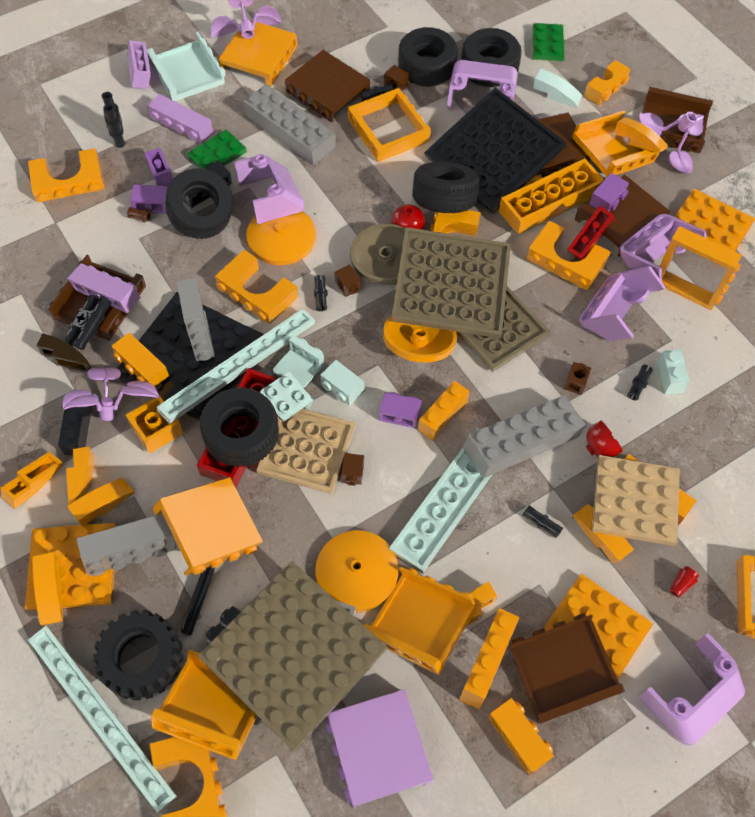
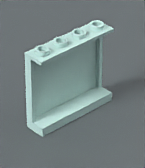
(187, 69)

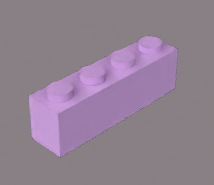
(180, 118)
(100, 284)

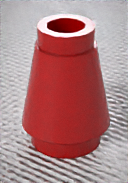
(684, 581)

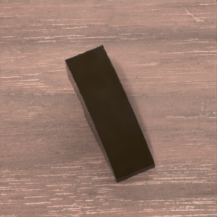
(62, 353)

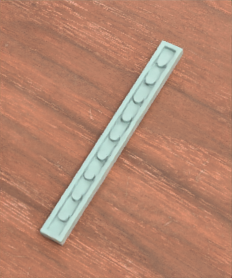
(234, 366)
(103, 720)

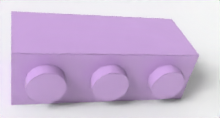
(138, 64)

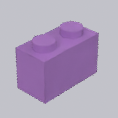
(158, 167)
(609, 193)
(149, 197)
(400, 410)

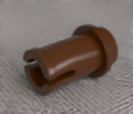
(143, 215)

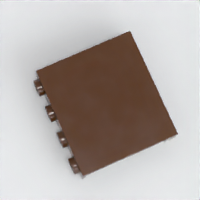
(325, 84)
(669, 108)
(563, 127)
(630, 214)
(69, 300)
(565, 668)

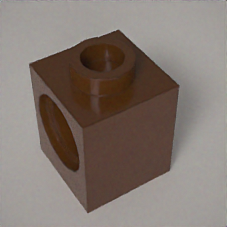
(397, 78)
(347, 280)
(576, 384)
(352, 469)

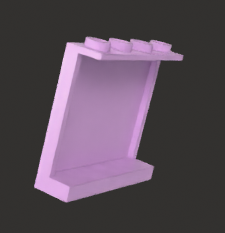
(378, 748)

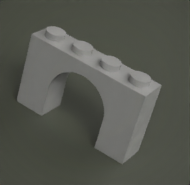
(195, 319)

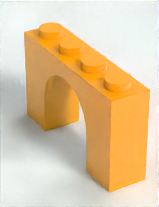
(86, 180)
(463, 222)
(580, 273)
(265, 305)
(489, 659)
(177, 751)

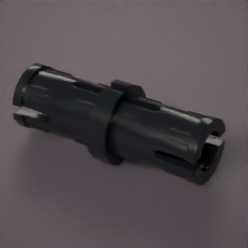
(368, 94)
(320, 293)
(640, 382)
(542, 521)

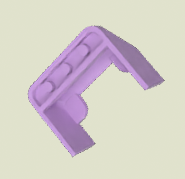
(484, 72)
(282, 196)
(653, 242)
(615, 298)
(690, 722)

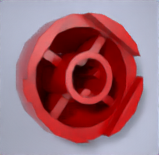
(408, 216)
(601, 441)

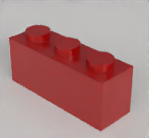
(591, 233)

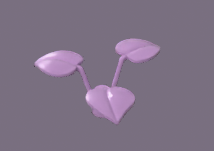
(224, 25)
(688, 123)
(107, 407)

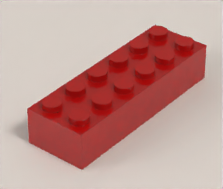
(234, 428)

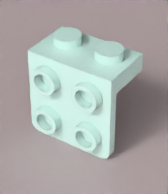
(301, 361)
(287, 396)

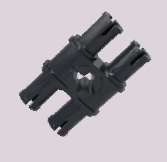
(113, 119)
(87, 321)

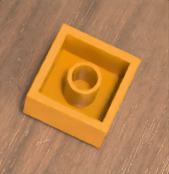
(151, 427)

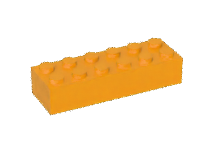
(550, 196)

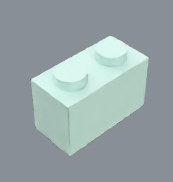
(673, 371)
(342, 382)

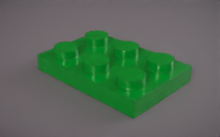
(548, 42)
(220, 148)

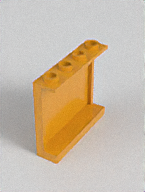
(262, 54)
(610, 150)
(209, 525)
(423, 620)
(204, 711)

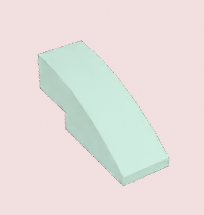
(557, 88)

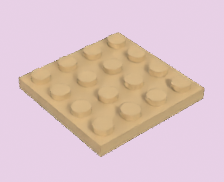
(309, 450)
(636, 500)

